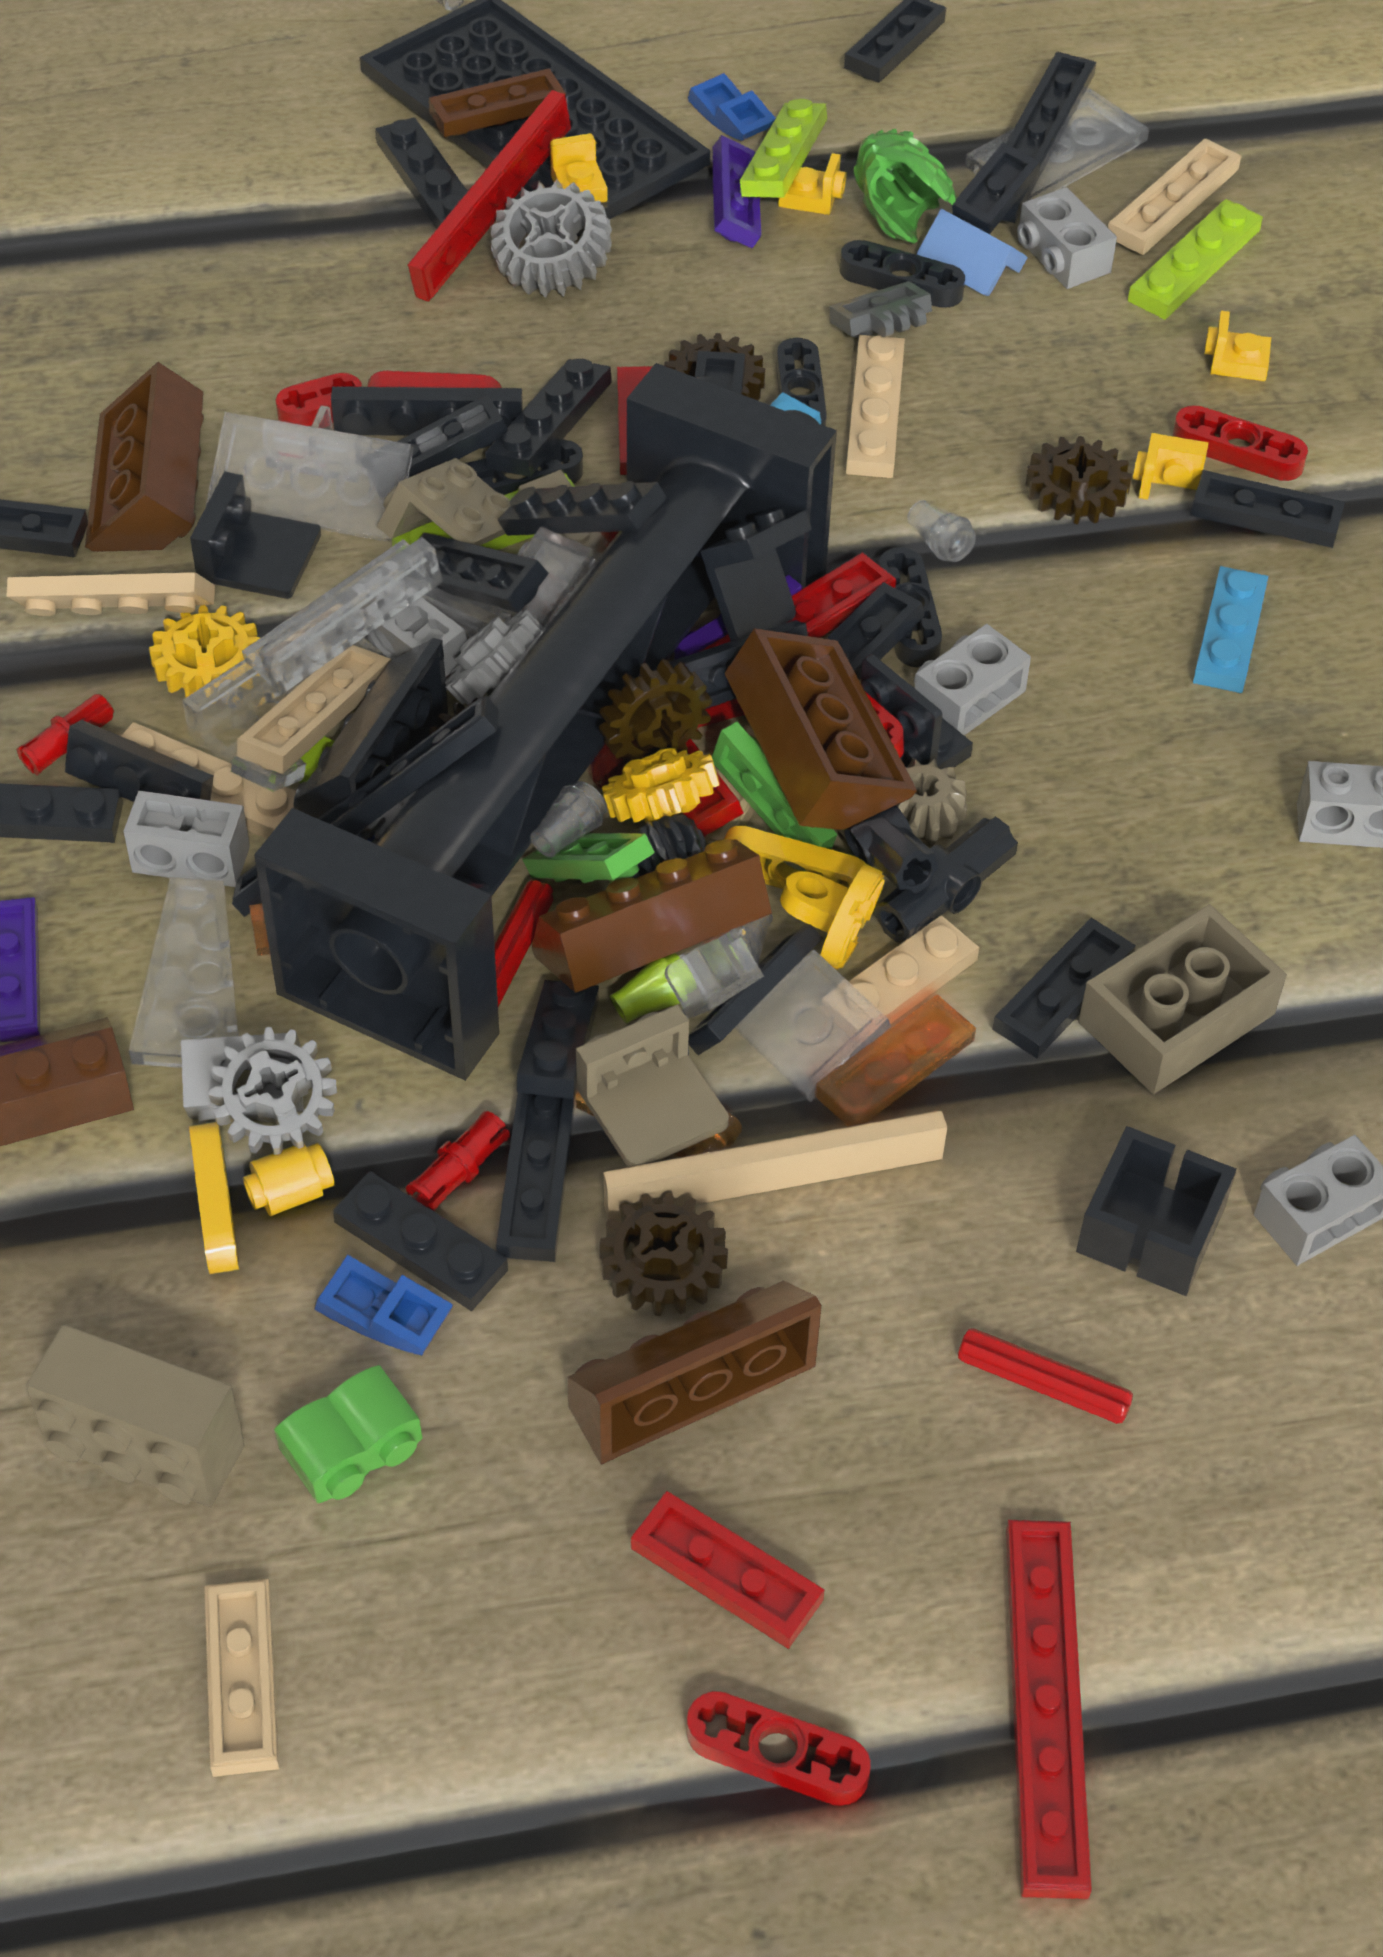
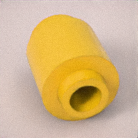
(288, 1178)

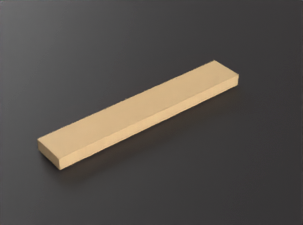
(780, 1163)

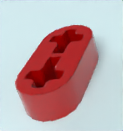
(309, 397)

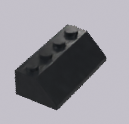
(383, 728)

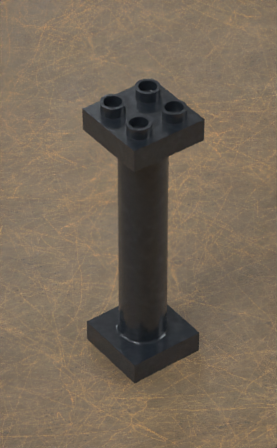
(403, 926)

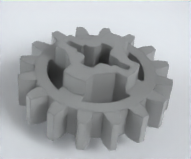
(491, 655)
(254, 1103)

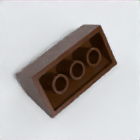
(146, 465)
(817, 729)
(652, 915)
(61, 1081)
(695, 1369)

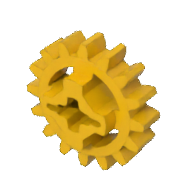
(199, 648)
(660, 785)

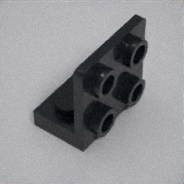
(250, 547)
(924, 729)

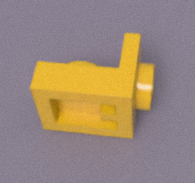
(575, 161)
(815, 189)
(1237, 353)
(1170, 462)

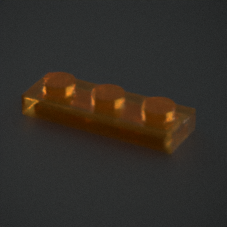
(895, 1062)

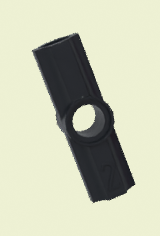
(893, 848)
(954, 883)

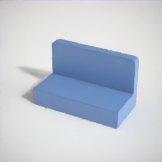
(971, 250)

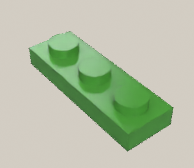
(747, 769)
(593, 858)

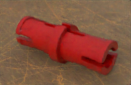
(458, 1160)

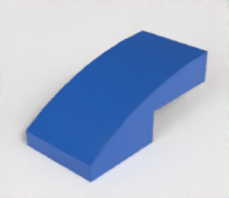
(729, 109)
(381, 1309)

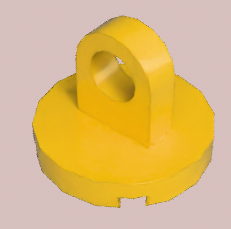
(834, 908)

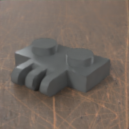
(882, 311)

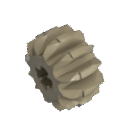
(937, 804)

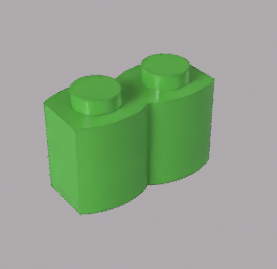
(349, 1435)

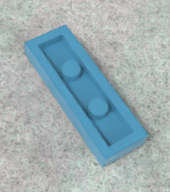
(1230, 629)

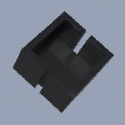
(1148, 1223)

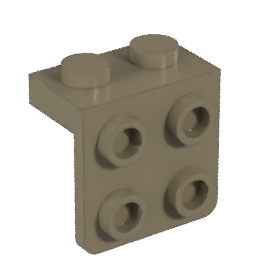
(451, 499)
(648, 1088)

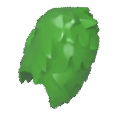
(900, 181)

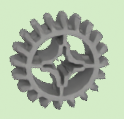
(552, 223)

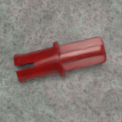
(53, 741)

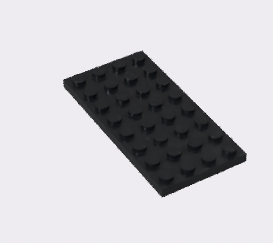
(494, 42)

